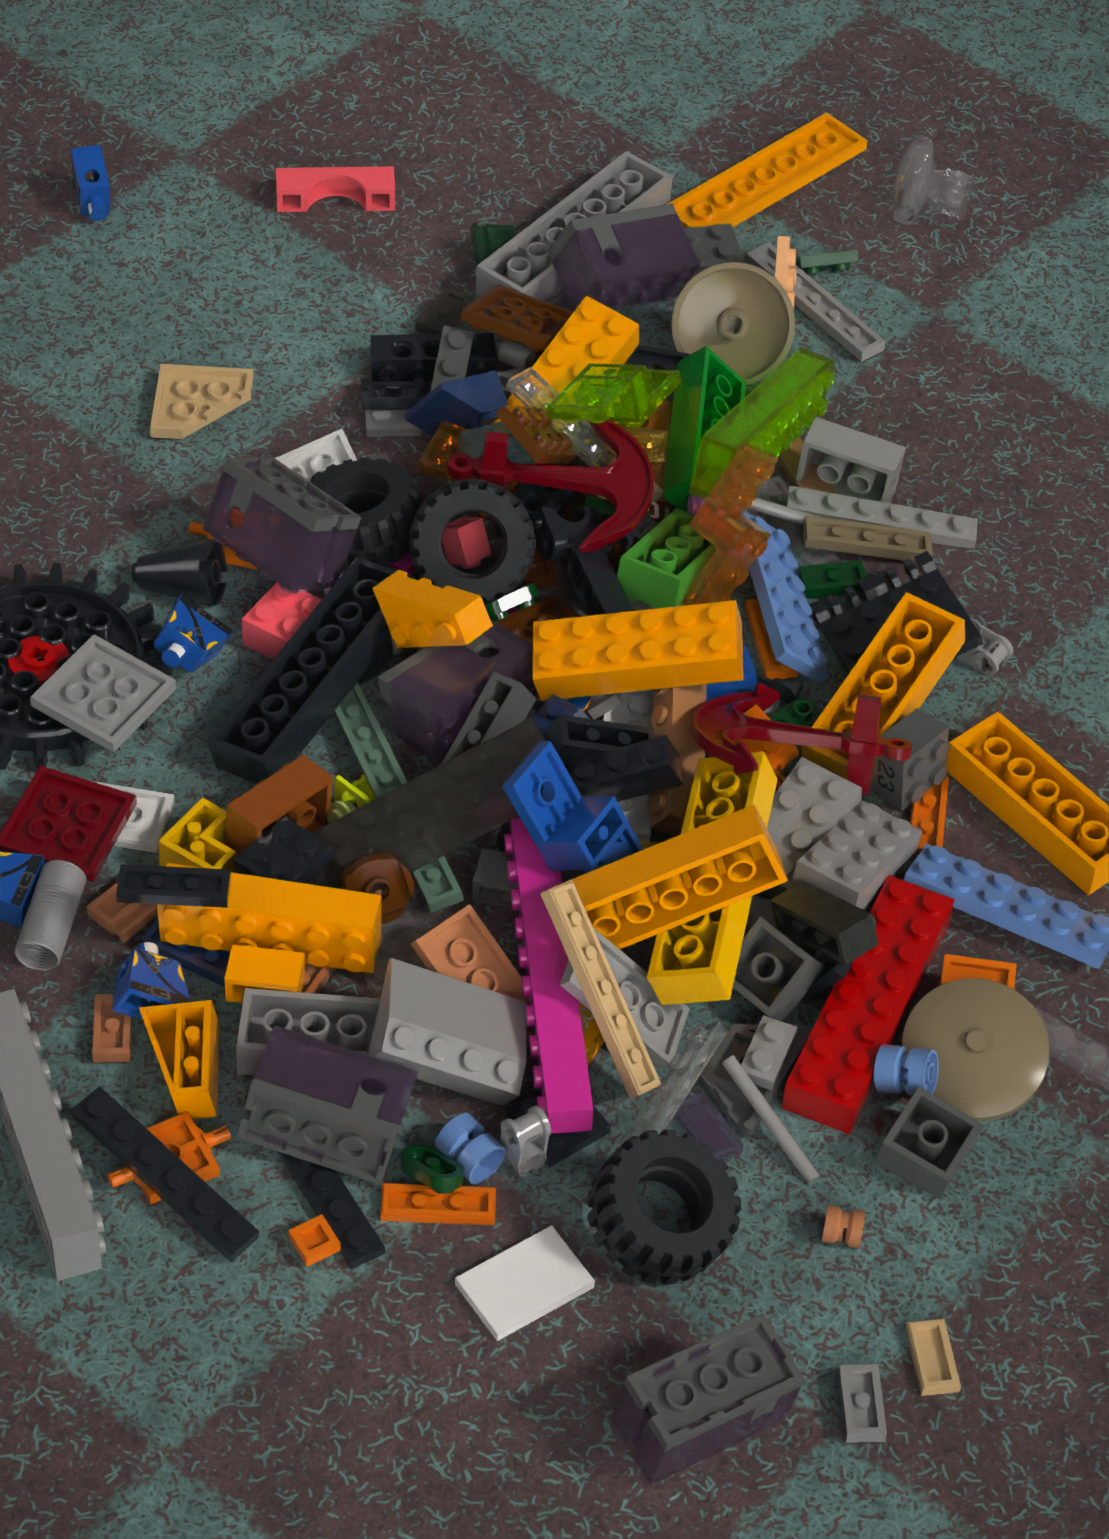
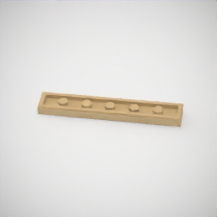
(600, 989)

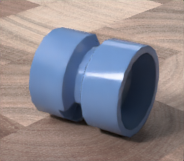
(900, 1070)
(469, 1145)

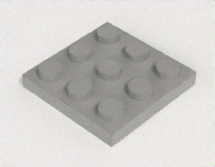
(103, 693)

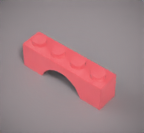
(367, 185)

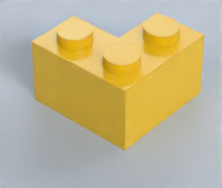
(198, 839)

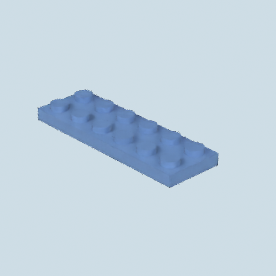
(786, 606)
(1013, 905)

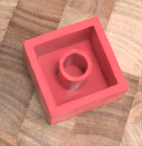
(276, 619)

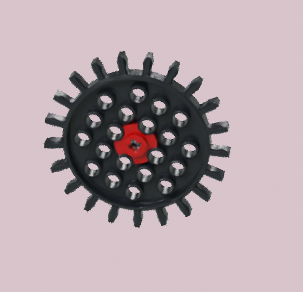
(38, 656)

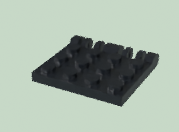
(855, 629)

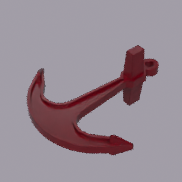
(624, 483)
(723, 720)

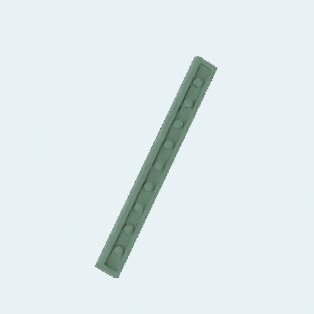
(384, 775)

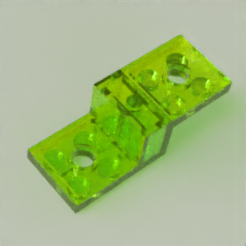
(615, 393)

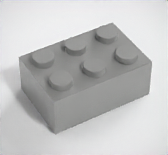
(852, 461)

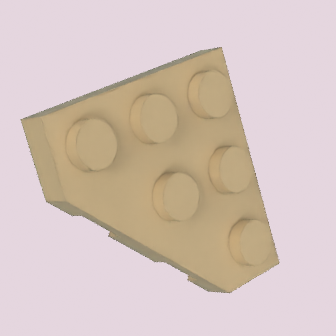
(196, 396)

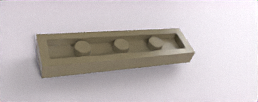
(865, 538)

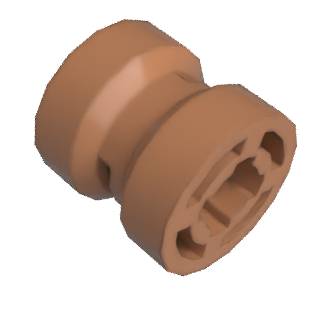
(843, 1226)

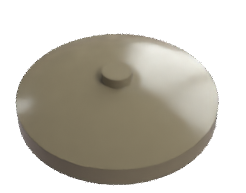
(737, 315)
(986, 1046)

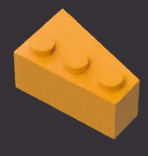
(430, 614)
(188, 1053)

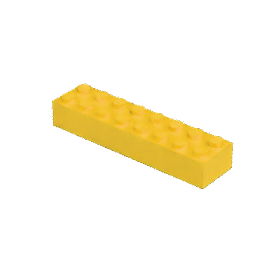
(702, 955)

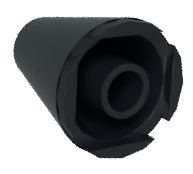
(184, 570)

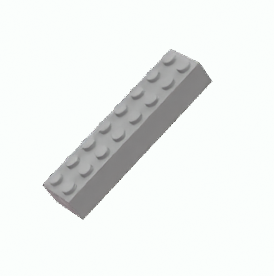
(619, 187)
(43, 1148)

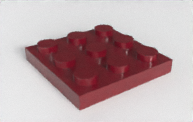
(67, 820)

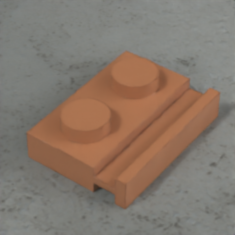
(120, 917)

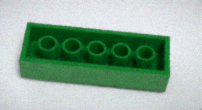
(699, 402)

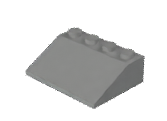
(451, 1033)

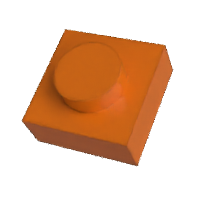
(314, 1240)

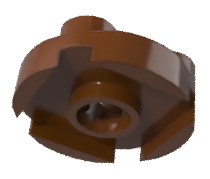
(381, 869)

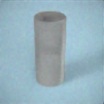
(47, 917)

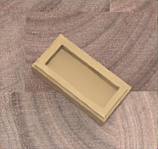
(932, 1357)

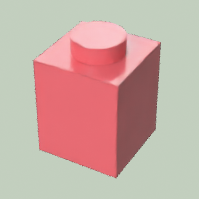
(466, 542)

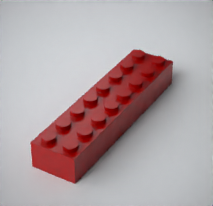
(868, 1007)

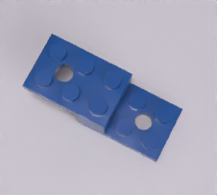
(565, 826)

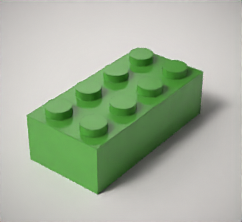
(665, 562)

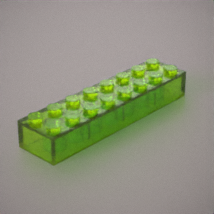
(766, 417)

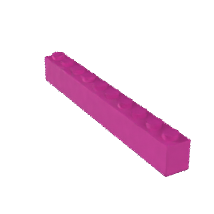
(552, 1010)

